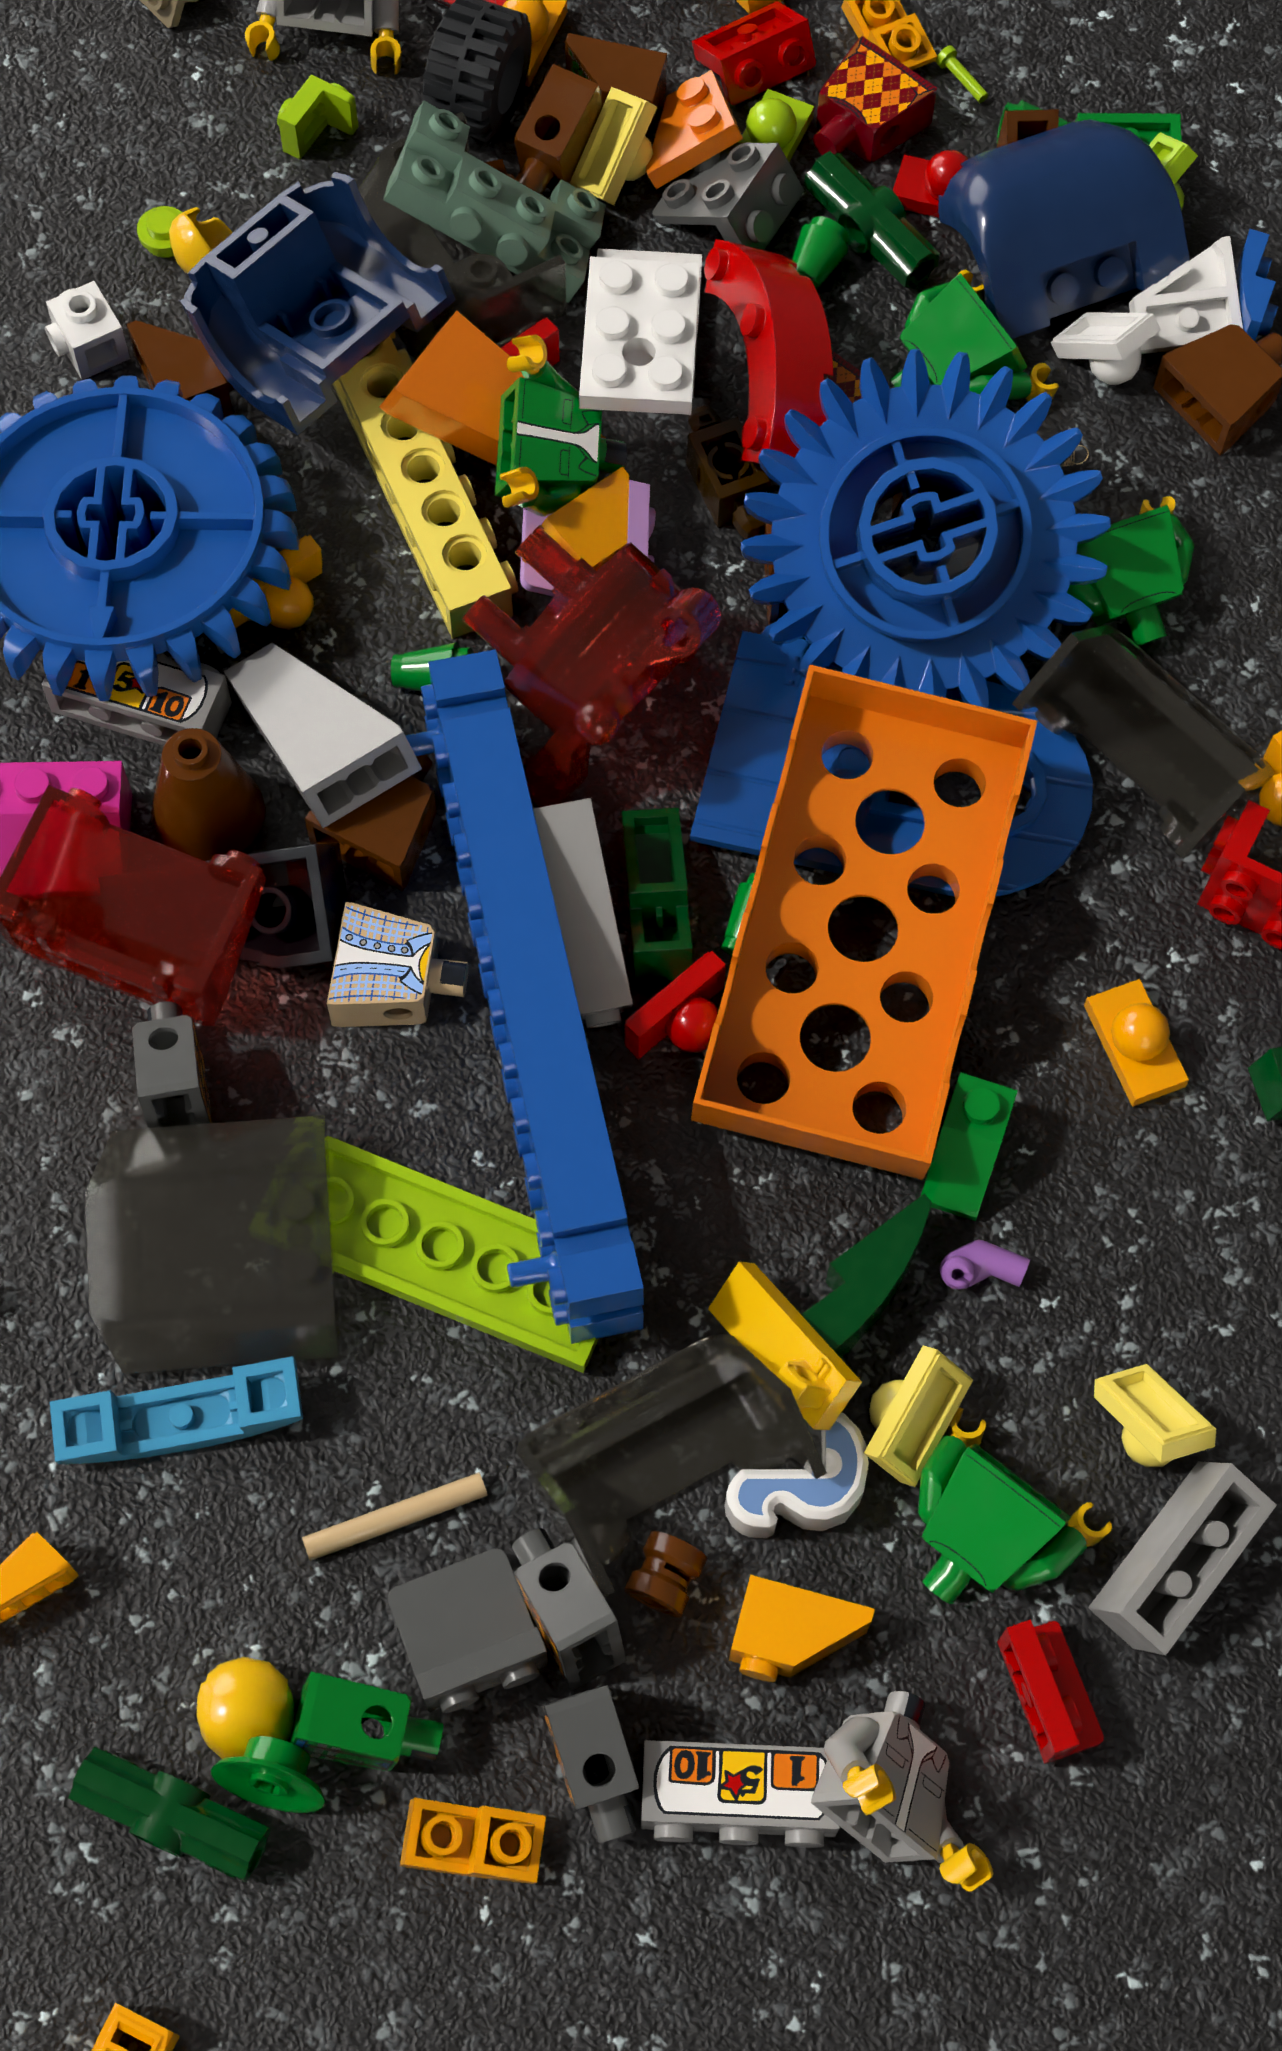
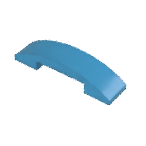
(178, 1416)

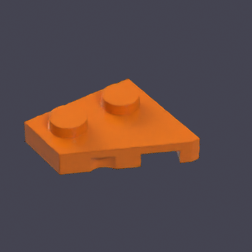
(691, 129)

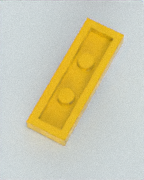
(785, 1343)

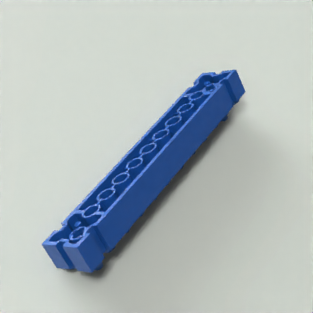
(531, 1004)

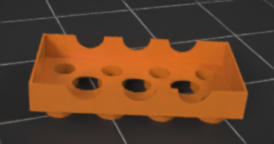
(908, 746)

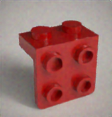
(1240, 887)

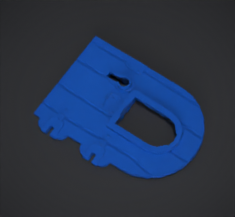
(752, 754)

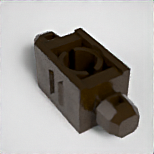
(720, 442)

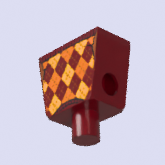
(871, 104)

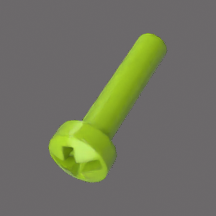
(948, 59)

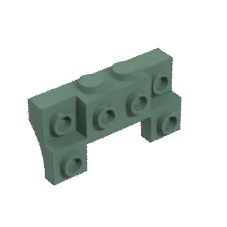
(486, 207)

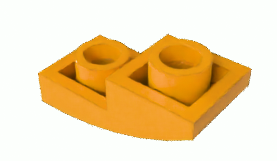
(891, 30)
(473, 1841)

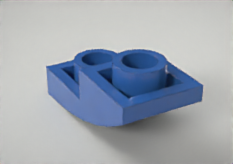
(1253, 287)

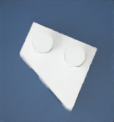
(1192, 299)

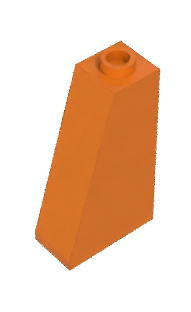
(456, 389)

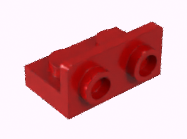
(757, 51)
(1050, 1689)

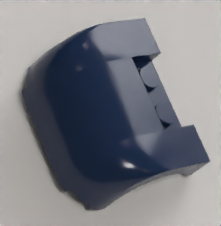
(1065, 221)
(306, 298)

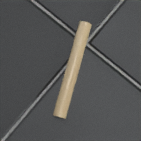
(394, 1516)

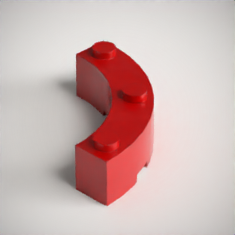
(782, 337)

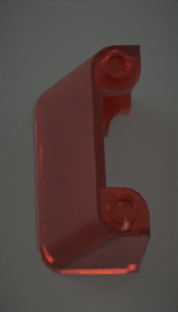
(127, 907)

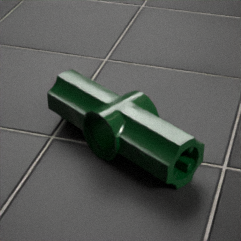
(872, 219)
(169, 1814)

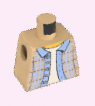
(388, 970)

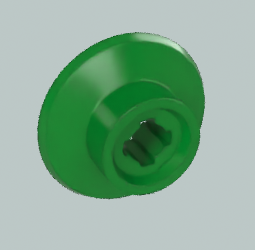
(271, 1776)

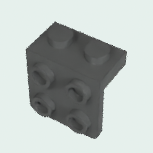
(739, 190)
(467, 1631)

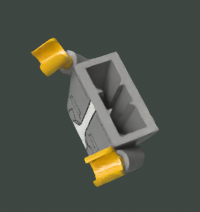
(340, 16)
(890, 1790)

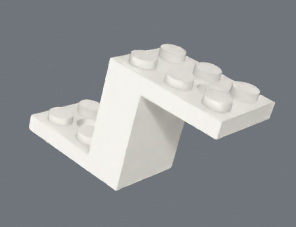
(641, 331)

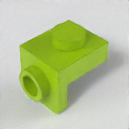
(309, 112)

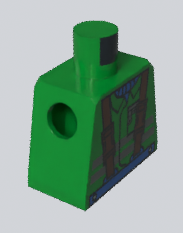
(332, 1730)

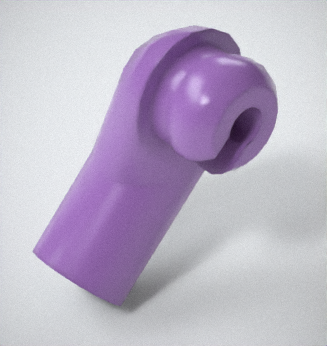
(979, 1261)

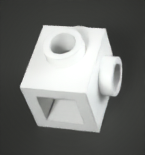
(86, 330)

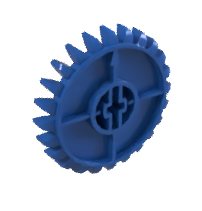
(999, 474)
(100, 478)

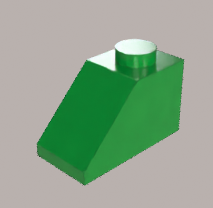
(968, 1146)

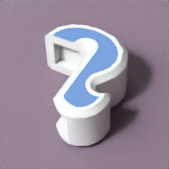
(796, 1495)

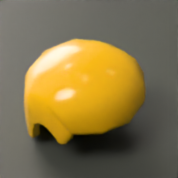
(195, 239)
(243, 1702)

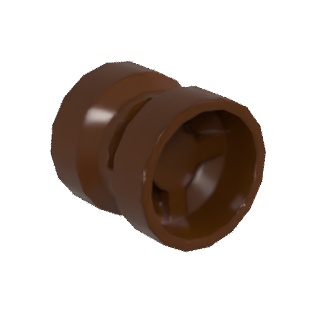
(666, 1574)

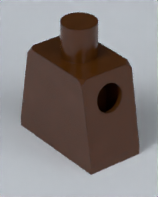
(556, 129)
(1222, 382)
(386, 831)

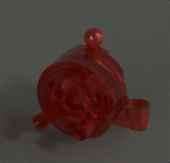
(591, 651)

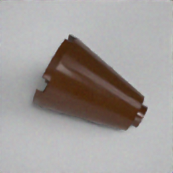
(204, 798)

